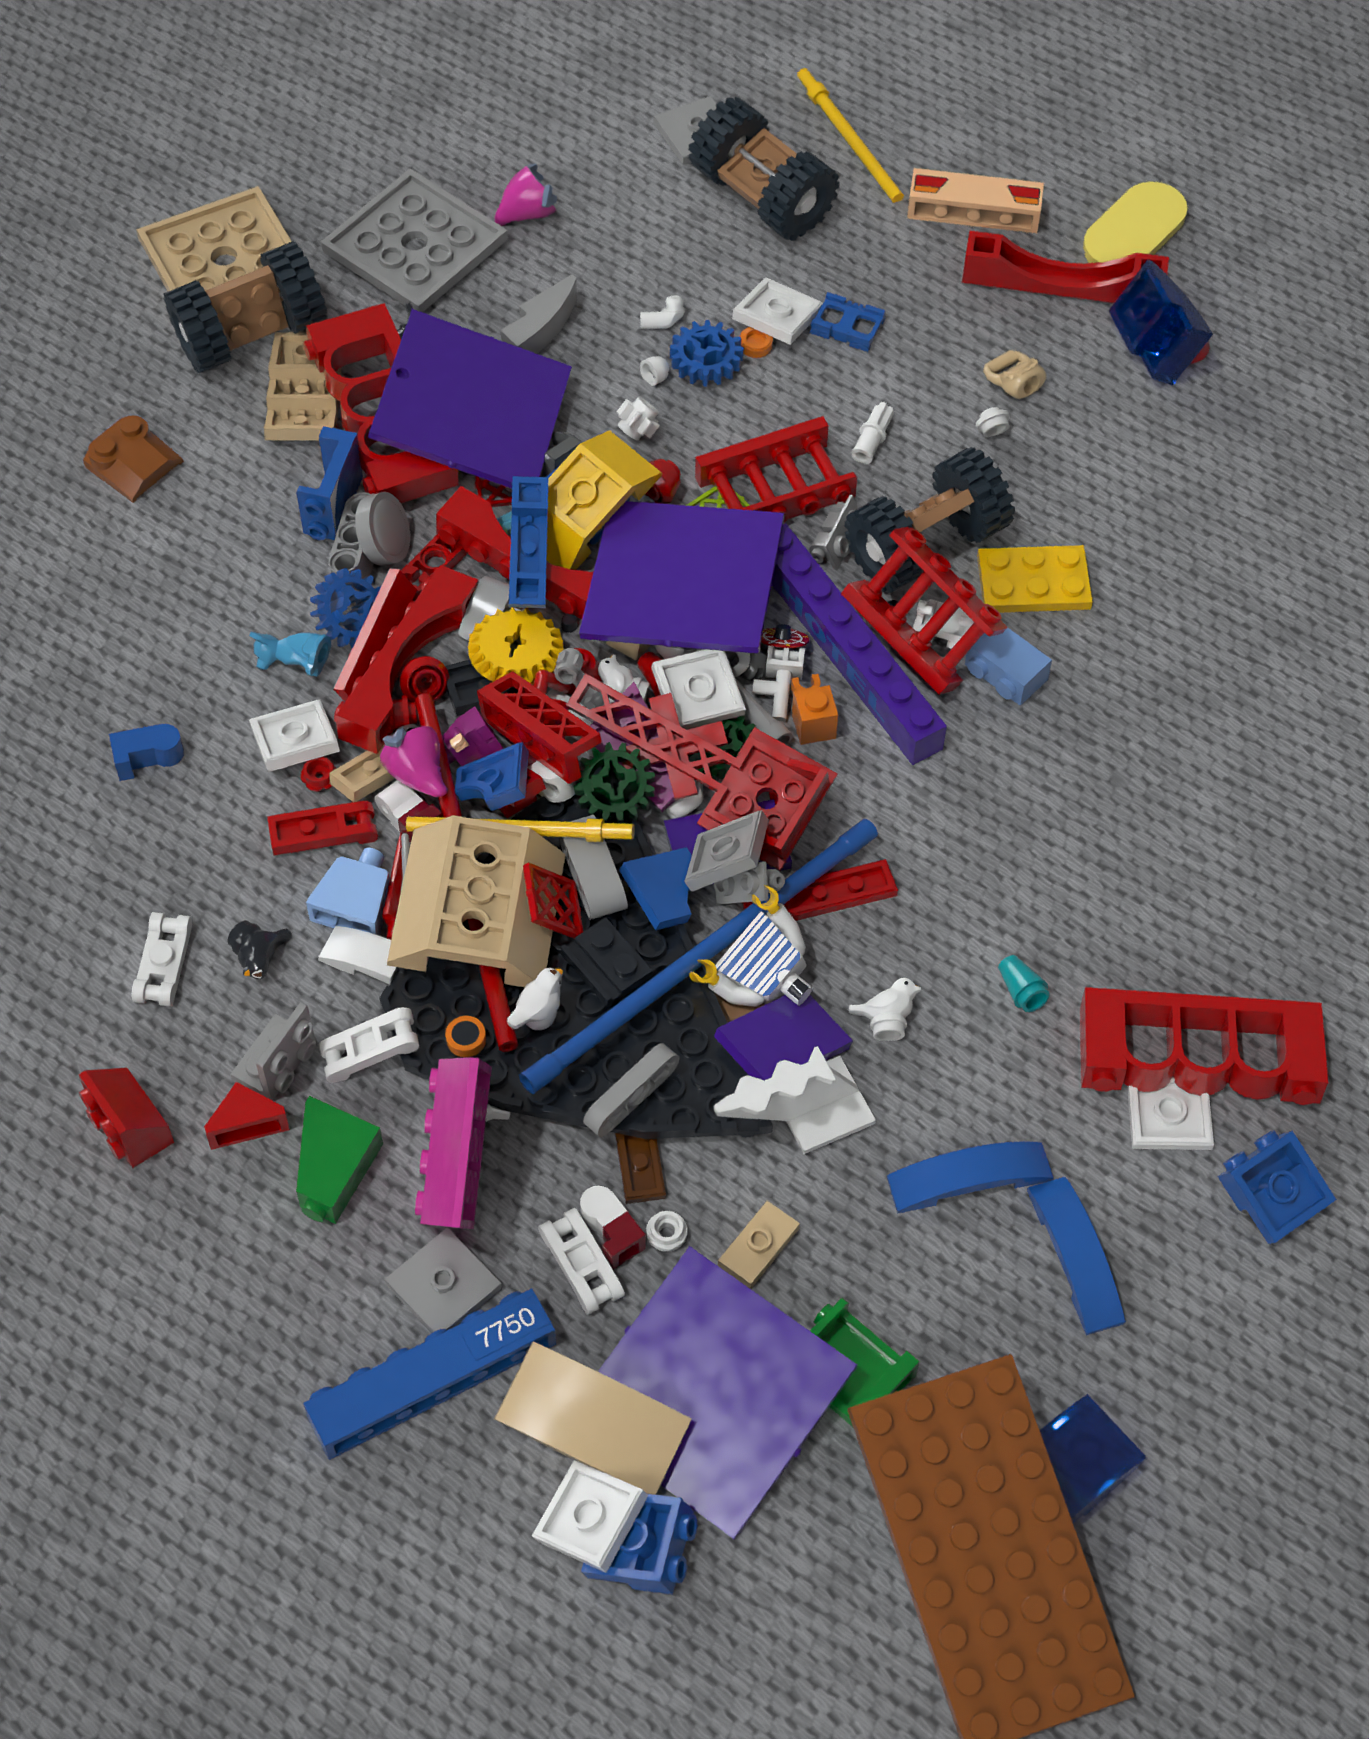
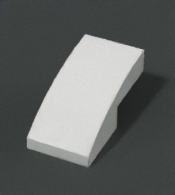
(360, 951)

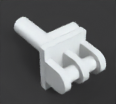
(782, 666)

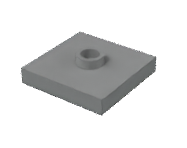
(680, 123)
(727, 850)
(443, 1282)

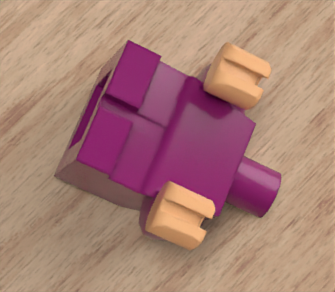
(470, 738)

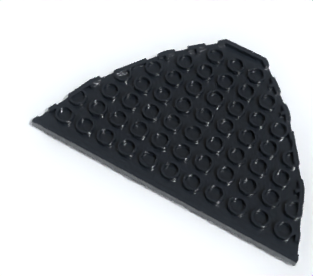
(680, 1019)

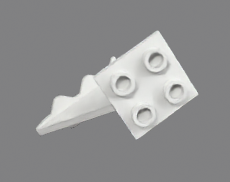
(813, 1098)

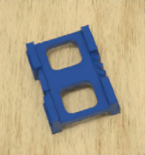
(844, 330)

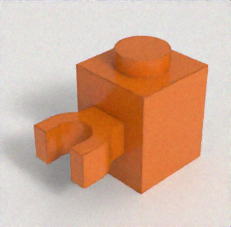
(814, 711)

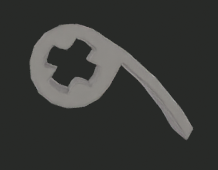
(486, 599)

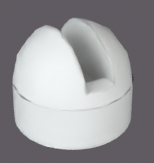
(654, 366)

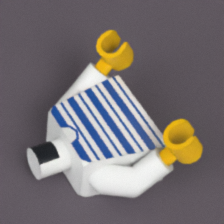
(762, 960)

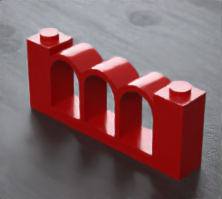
(354, 339)
(1297, 1027)

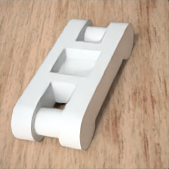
(162, 959)
(368, 1044)
(581, 1260)

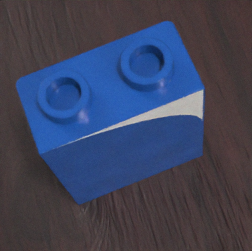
(323, 507)

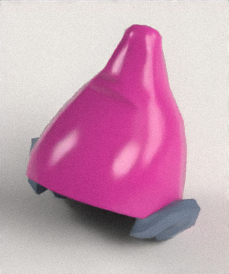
(525, 198)
(415, 760)

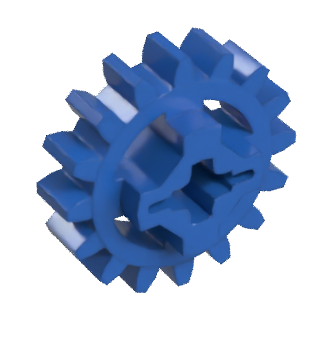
(706, 353)
(334, 599)

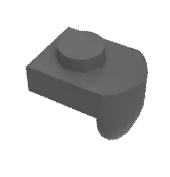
(564, 446)

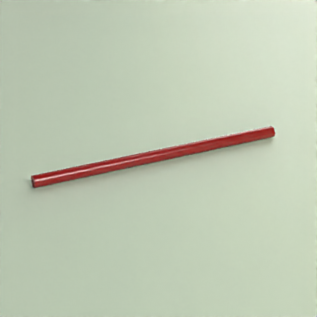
(450, 806)

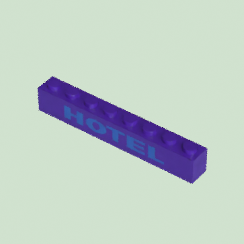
(856, 651)

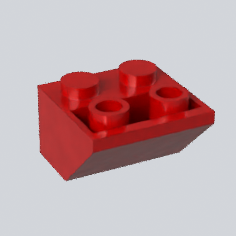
(124, 1114)

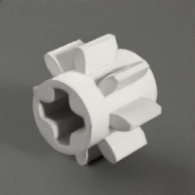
(638, 418)

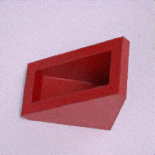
(244, 1117)

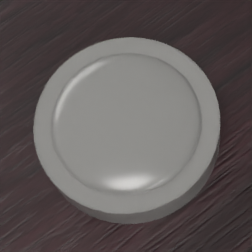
(382, 528)

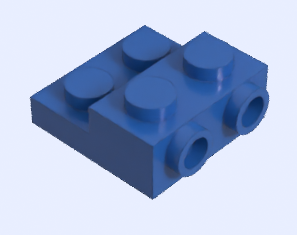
(1276, 1185)
(653, 1548)

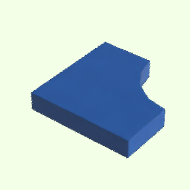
(496, 777)
(661, 886)

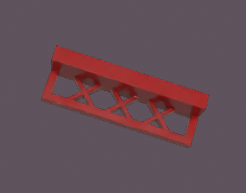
(520, 725)

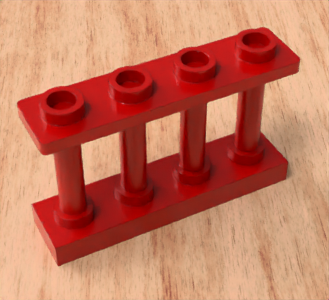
(778, 449)
(891, 620)

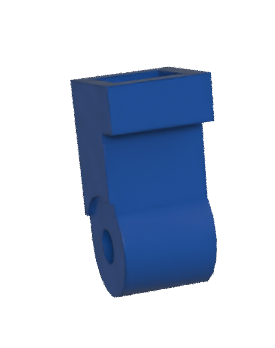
(145, 748)

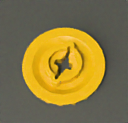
(491, 641)

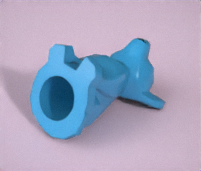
(298, 649)

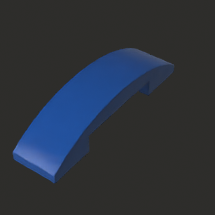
(528, 542)
(968, 1172)
(1079, 1254)

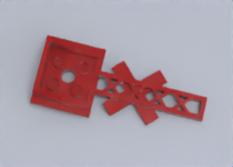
(759, 767)

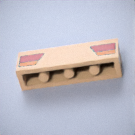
(975, 200)

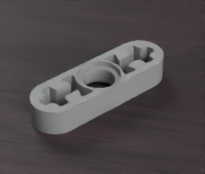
(631, 1090)

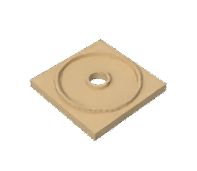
(189, 242)

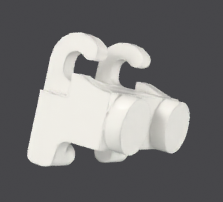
(954, 627)

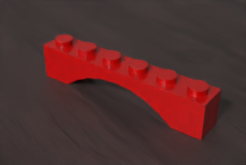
(1002, 264)
(472, 524)
(438, 610)

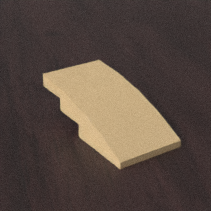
(296, 393)
(592, 1418)

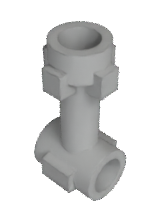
(569, 671)

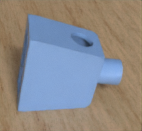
(352, 893)

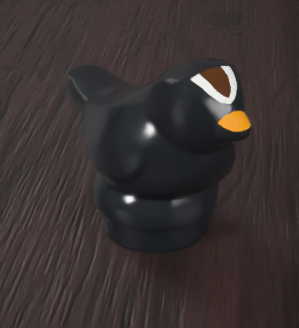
(255, 947)

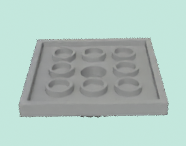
(409, 210)

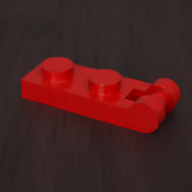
(322, 827)

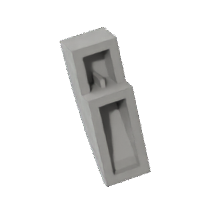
(542, 317)

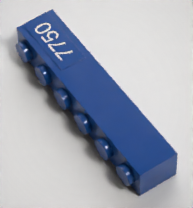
(428, 1373)

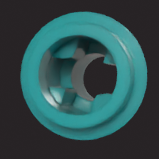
(1024, 985)

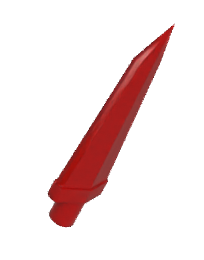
(394, 891)

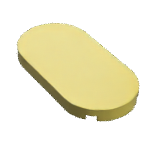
(1136, 223)

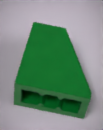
(333, 1159)

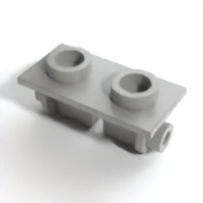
(832, 542)
(745, 884)

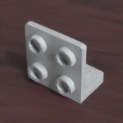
(276, 1053)

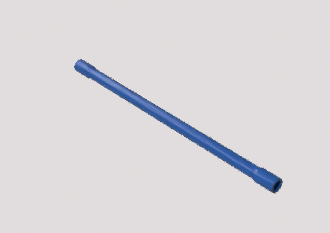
(554, 1063)

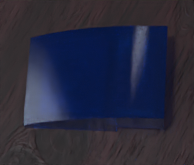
(1159, 323)
(1088, 1455)

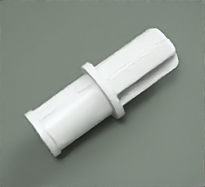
(872, 433)

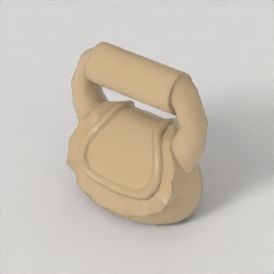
(1019, 380)

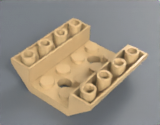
(449, 886)

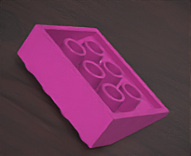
(455, 1143)

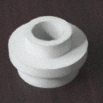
(993, 422)
(670, 1220)

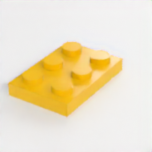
(1035, 578)

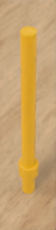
(820, 95)
(593, 829)

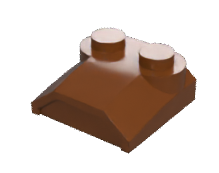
(130, 457)

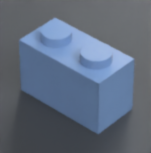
(1009, 665)

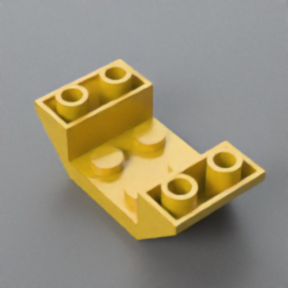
(589, 491)

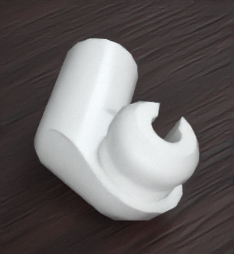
(665, 318)
(684, 806)

